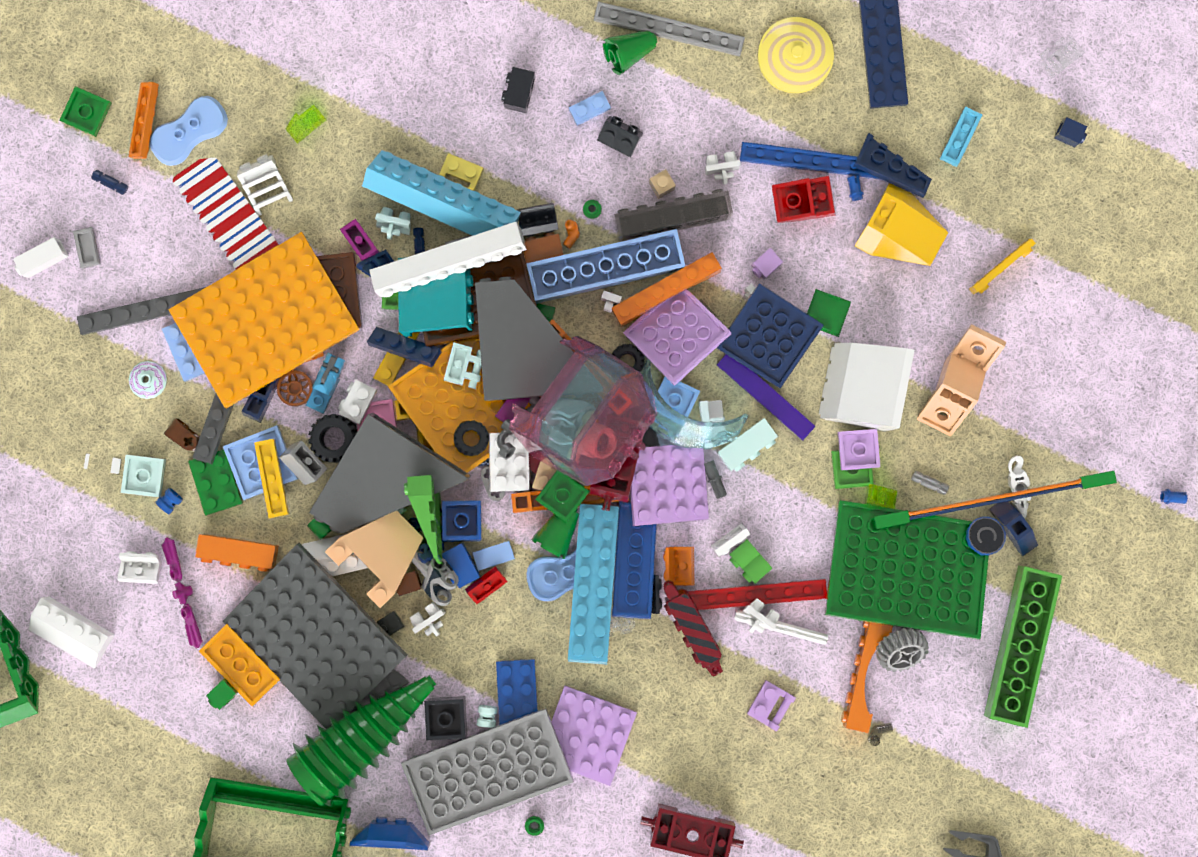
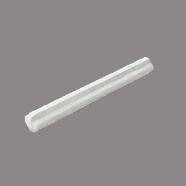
(788, 629)

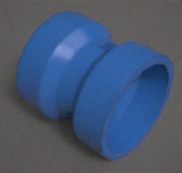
(169, 501)

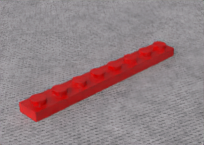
(765, 593)

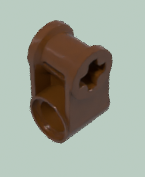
(182, 434)

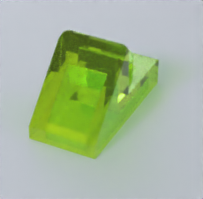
(303, 125)
(880, 496)

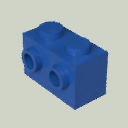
(462, 564)

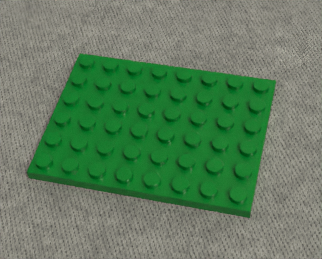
(906, 573)

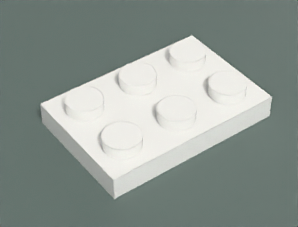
(509, 473)

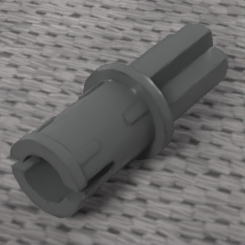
(715, 479)

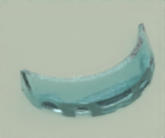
(687, 431)

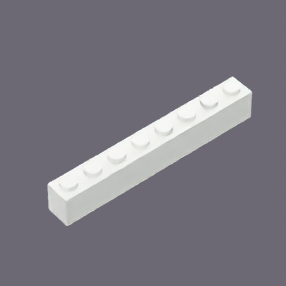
(448, 260)

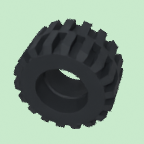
(319, 430)

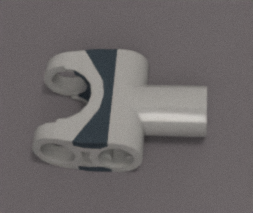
(435, 579)

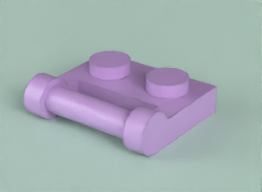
(765, 702)

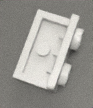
(357, 401)
(139, 567)

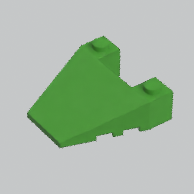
(427, 509)

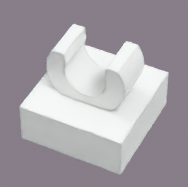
(611, 300)

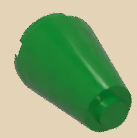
(628, 49)
(556, 535)

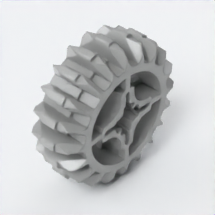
(902, 649)

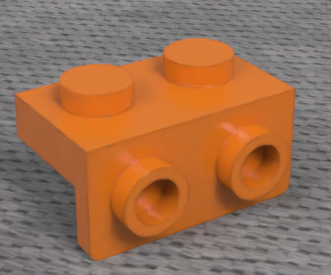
(679, 565)

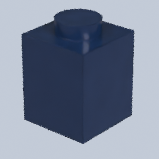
(1071, 132)

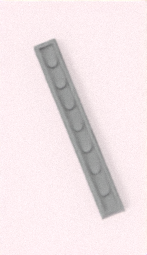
(669, 28)

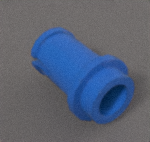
(855, 188)
(1173, 497)

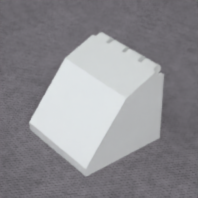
(866, 385)

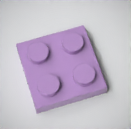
(859, 449)

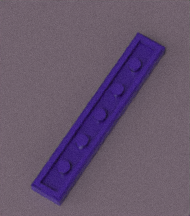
(767, 397)

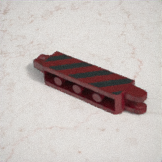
(693, 627)

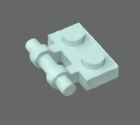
(458, 363)

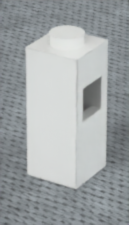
(40, 258)

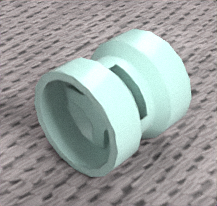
(487, 716)

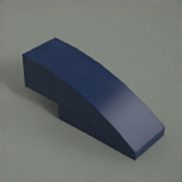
(259, 401)

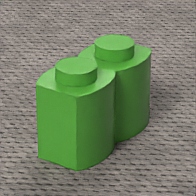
(749, 561)

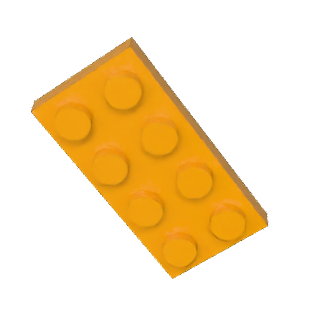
(239, 665)

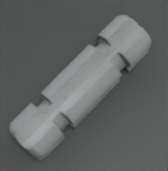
(930, 482)

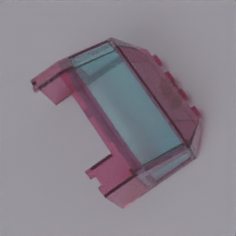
(588, 415)

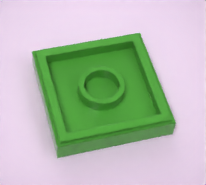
(849, 478)

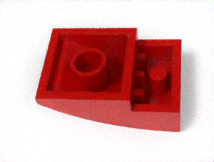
(803, 199)

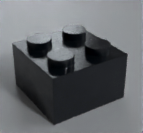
(445, 718)

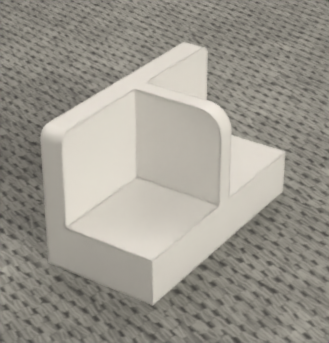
(711, 411)

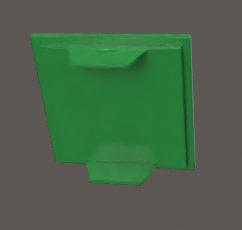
(829, 311)

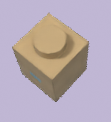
(662, 184)

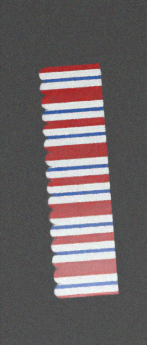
(224, 211)

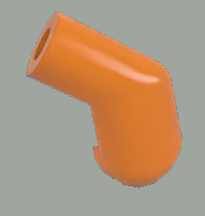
(573, 233)

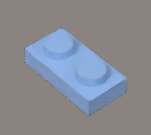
(589, 108)

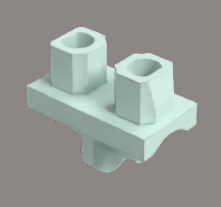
(393, 225)

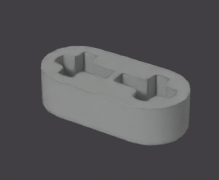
(486, 482)

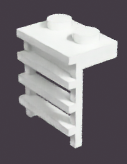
(260, 171)

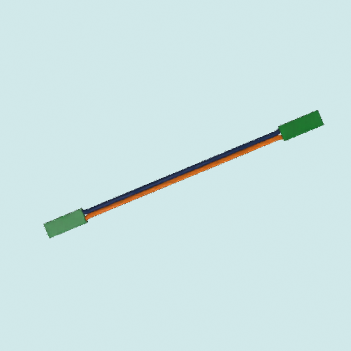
(1087, 481)

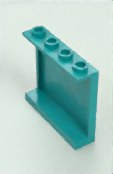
(437, 305)

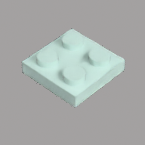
(143, 476)

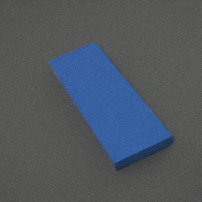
(633, 567)

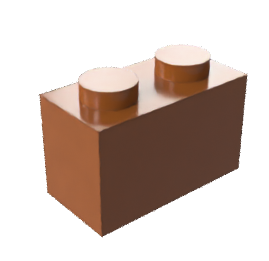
(542, 248)

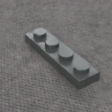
(212, 431)

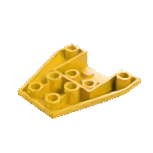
(902, 229)

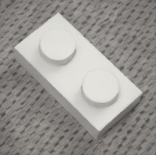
(736, 536)

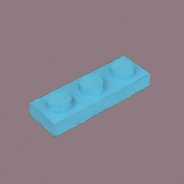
(960, 136)

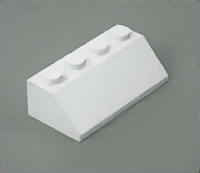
(317, 550)
(69, 631)

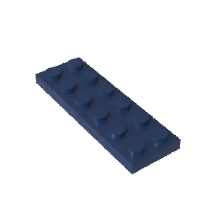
(883, 53)

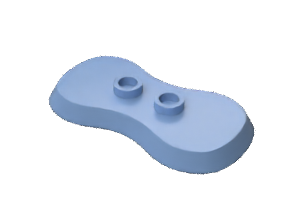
(176, 139)
(551, 576)

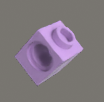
(766, 264)

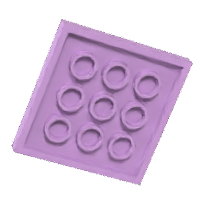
(677, 335)
(669, 486)
(591, 733)

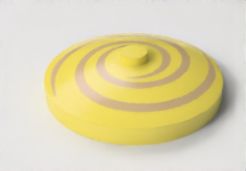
(795, 55)

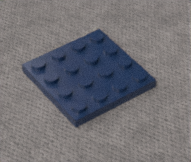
(770, 335)

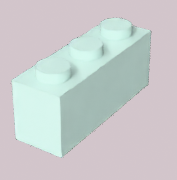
(748, 445)

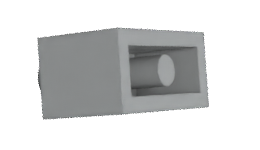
(303, 463)

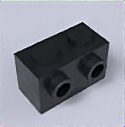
(519, 89)

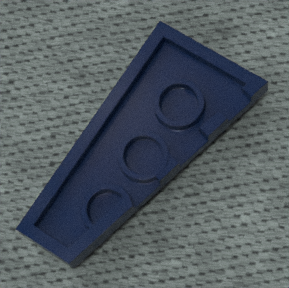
(884, 164)

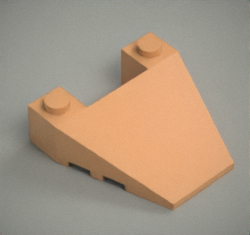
(384, 547)

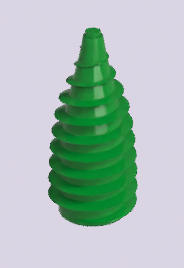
(355, 742)

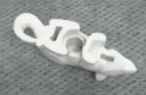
(1018, 481)

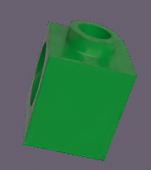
(221, 694)

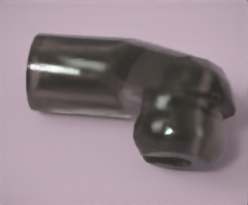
(877, 731)

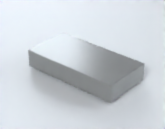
(86, 247)

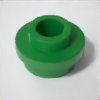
(592, 215)
(534, 832)

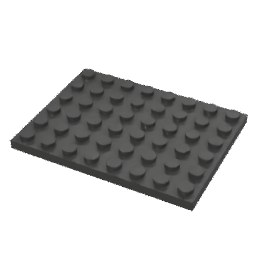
(315, 636)

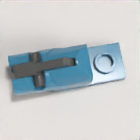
(325, 383)

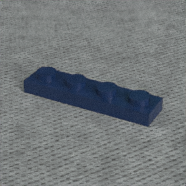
(404, 347)

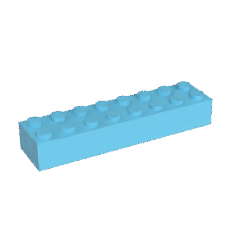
(436, 195)
(593, 584)

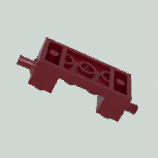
(619, 486)
(671, 830)

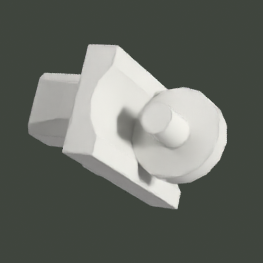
(731, 163)
(768, 621)
(419, 623)

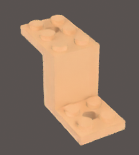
(961, 380)

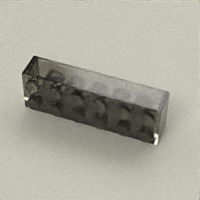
(674, 215)

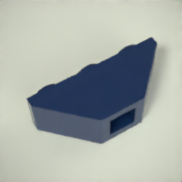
(1015, 527)

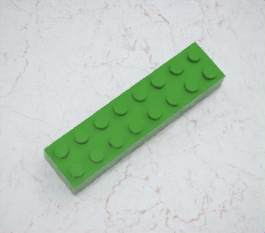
(1022, 646)

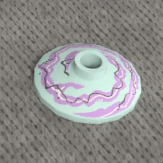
(156, 381)

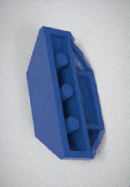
(391, 834)

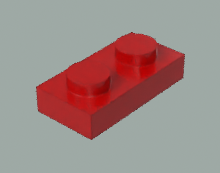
(486, 585)

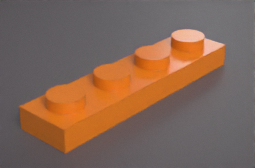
(143, 120)

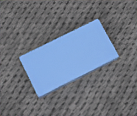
(493, 555)

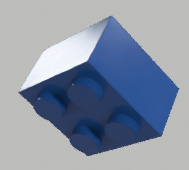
(461, 521)

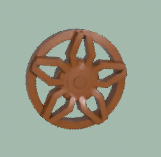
(294, 388)

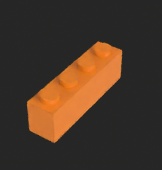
(236, 551)

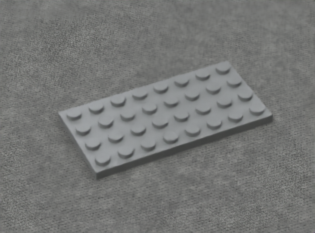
(487, 771)

